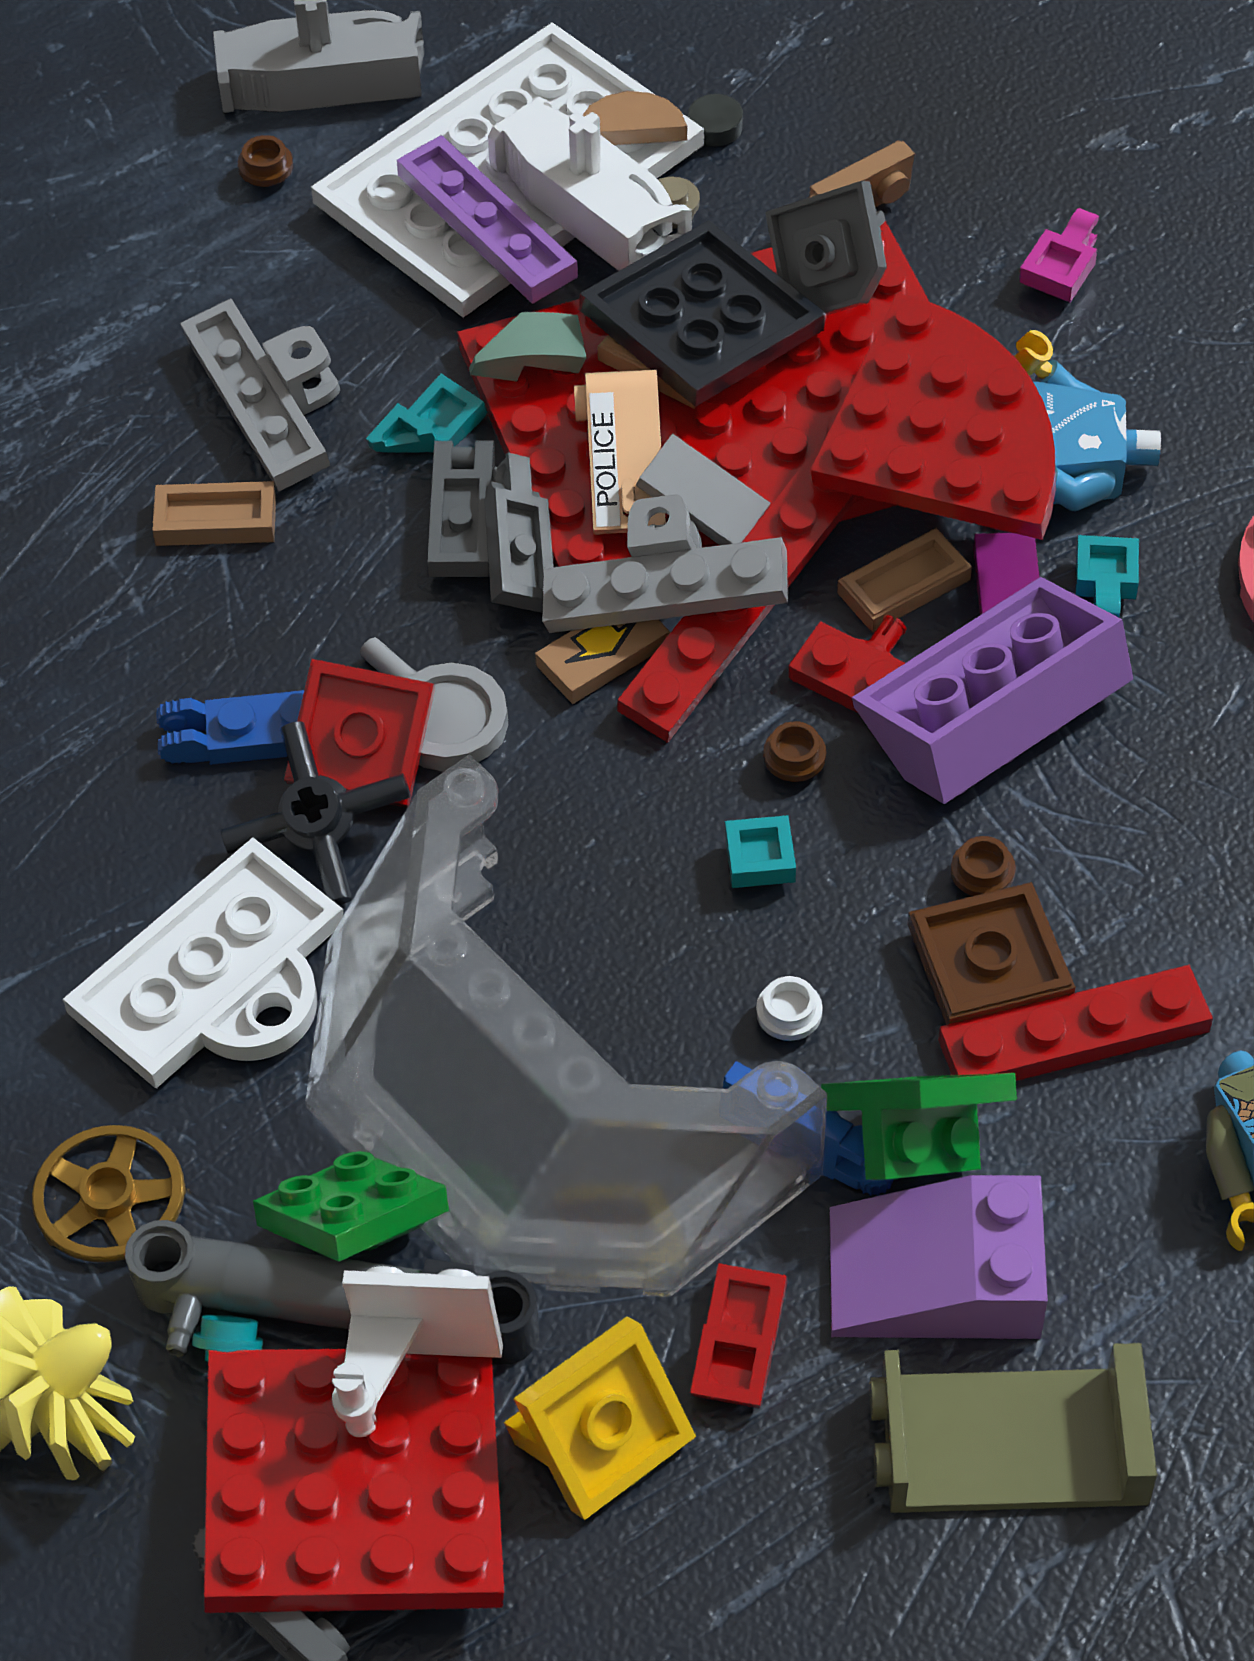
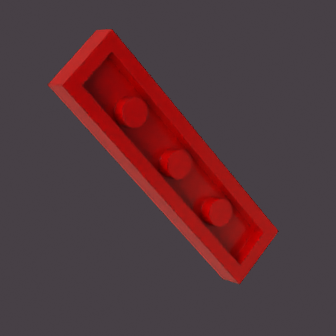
(1079, 1027)

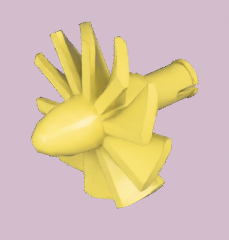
(50, 1383)

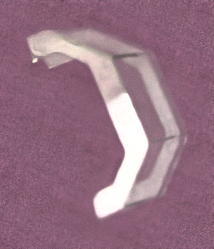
(478, 1084)

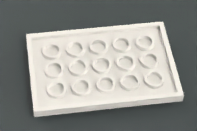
(406, 231)

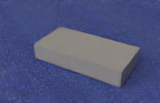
(715, 499)

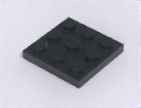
(702, 312)

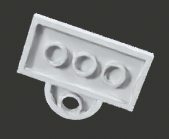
(212, 969)

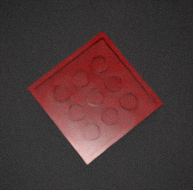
(343, 1519)

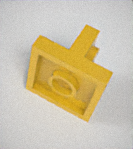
(602, 1418)

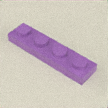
(487, 219)

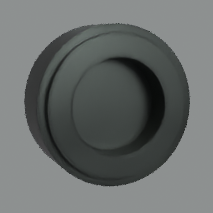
(719, 117)

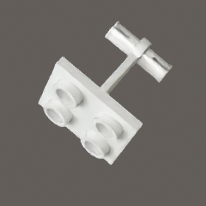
(408, 1315)

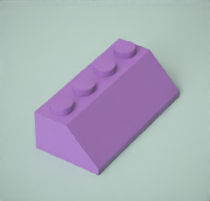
(995, 687)

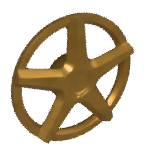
(105, 1191)

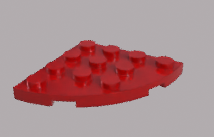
(943, 425)

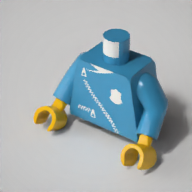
(1086, 430)

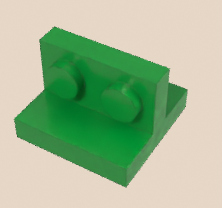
(920, 1120)

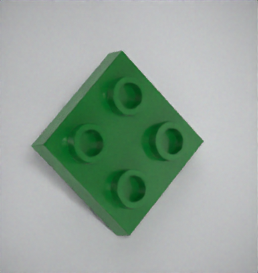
(351, 1205)

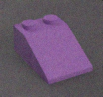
(941, 1261)

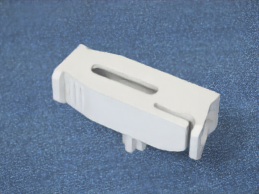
(585, 182)

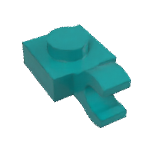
(1107, 570)

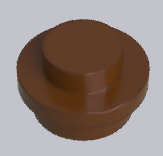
(265, 161)
(794, 752)
(982, 866)

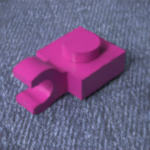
(1062, 261)

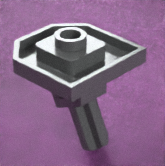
(830, 246)

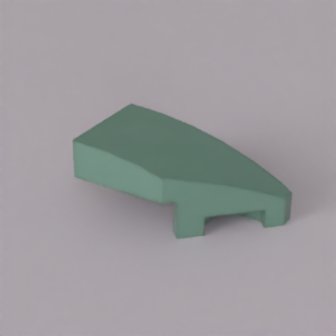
(534, 341)

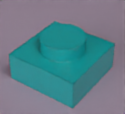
(760, 851)

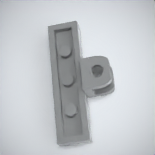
(267, 388)
(665, 575)

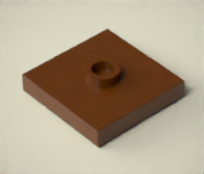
(989, 953)

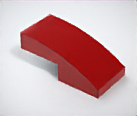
(739, 1336)

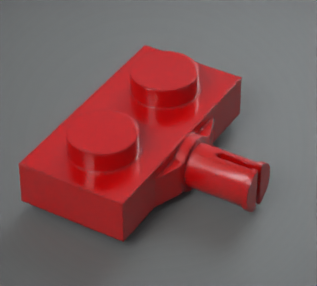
(843, 665)

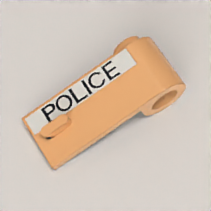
(622, 441)

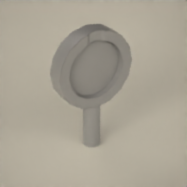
(465, 711)

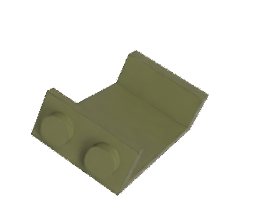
(1015, 1437)

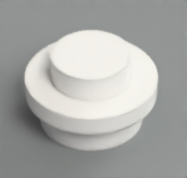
(789, 1008)

